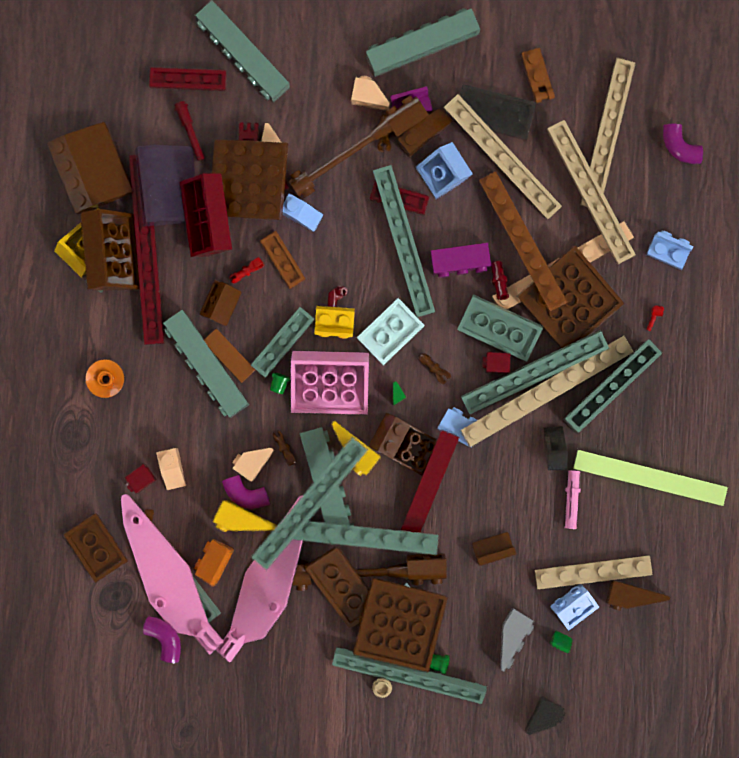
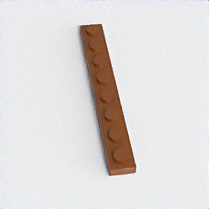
(523, 241)

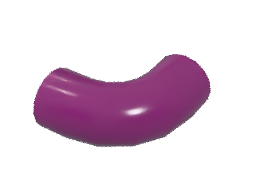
(678, 147)
(244, 497)
(166, 635)

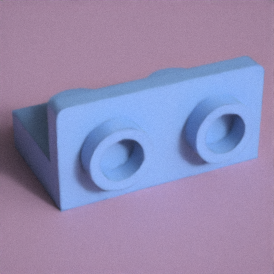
(669, 249)
(574, 606)

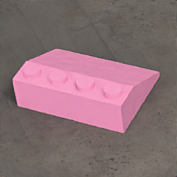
(329, 382)

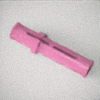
(572, 499)

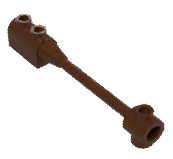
(397, 121)
(417, 569)

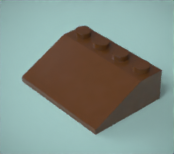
(90, 167)
(110, 250)

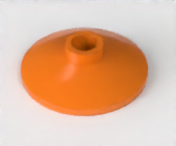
(95, 376)

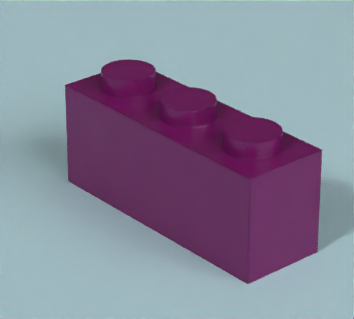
(460, 260)

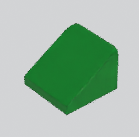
(398, 394)
(561, 642)

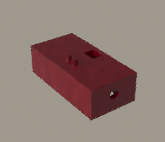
(205, 215)

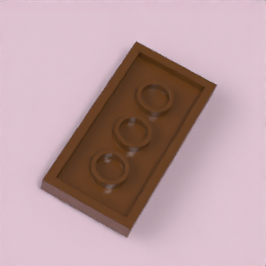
(340, 585)

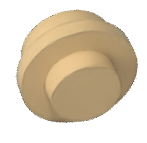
(382, 687)

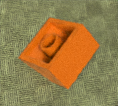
(213, 562)

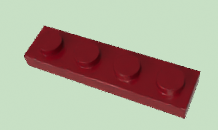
(188, 79)

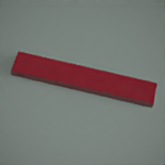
(430, 482)

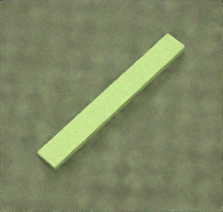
(650, 477)

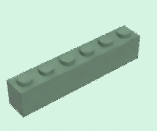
(422, 42)
(242, 50)
(205, 363)
(612, 386)
(319, 458)

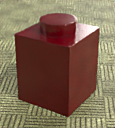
(496, 362)
(140, 479)

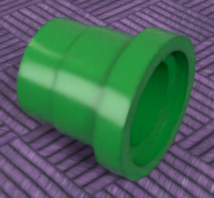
(279, 382)
(440, 663)

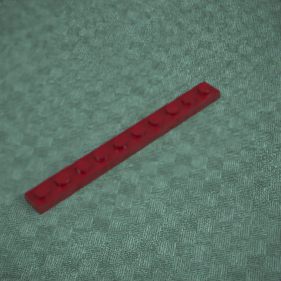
(147, 268)

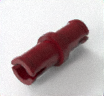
(499, 280)

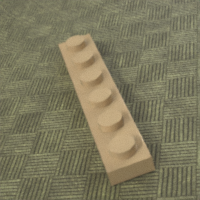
(593, 572)

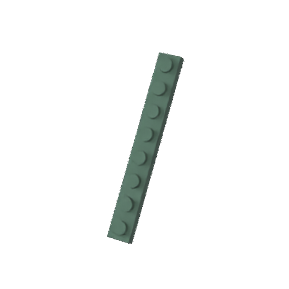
(404, 241)
(535, 372)
(309, 503)
(368, 537)
(426, 680)

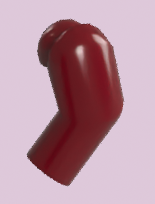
(335, 295)

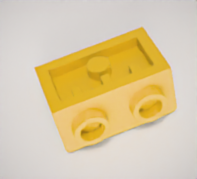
(334, 321)

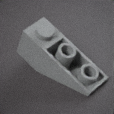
(513, 631)

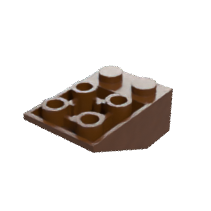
(403, 443)

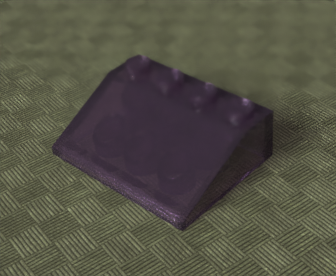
(159, 178)

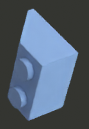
(444, 170)

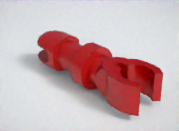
(255, 265)

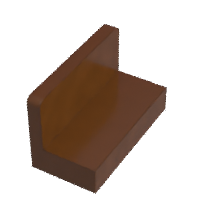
(220, 302)
(493, 548)

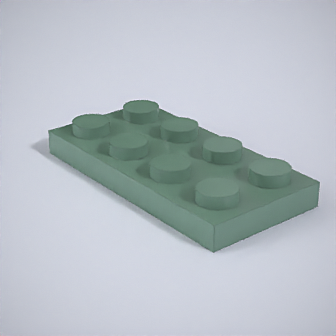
(500, 328)

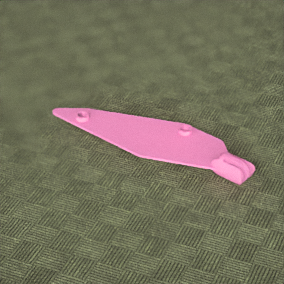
(167, 578)
(261, 599)

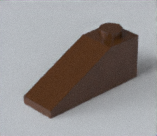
(423, 132)
(628, 596)

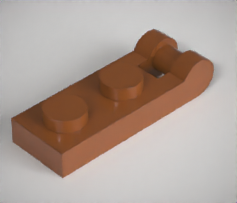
(537, 74)

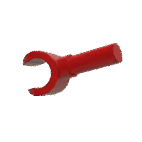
(655, 311)

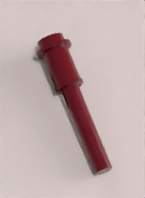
(186, 121)

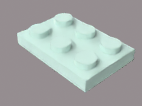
(390, 331)

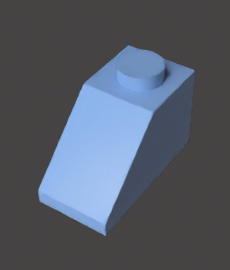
(301, 212)

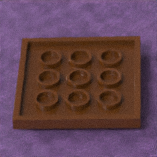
(252, 177)
(587, 296)
(400, 625)

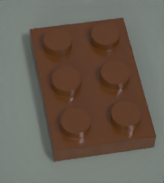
(96, 547)

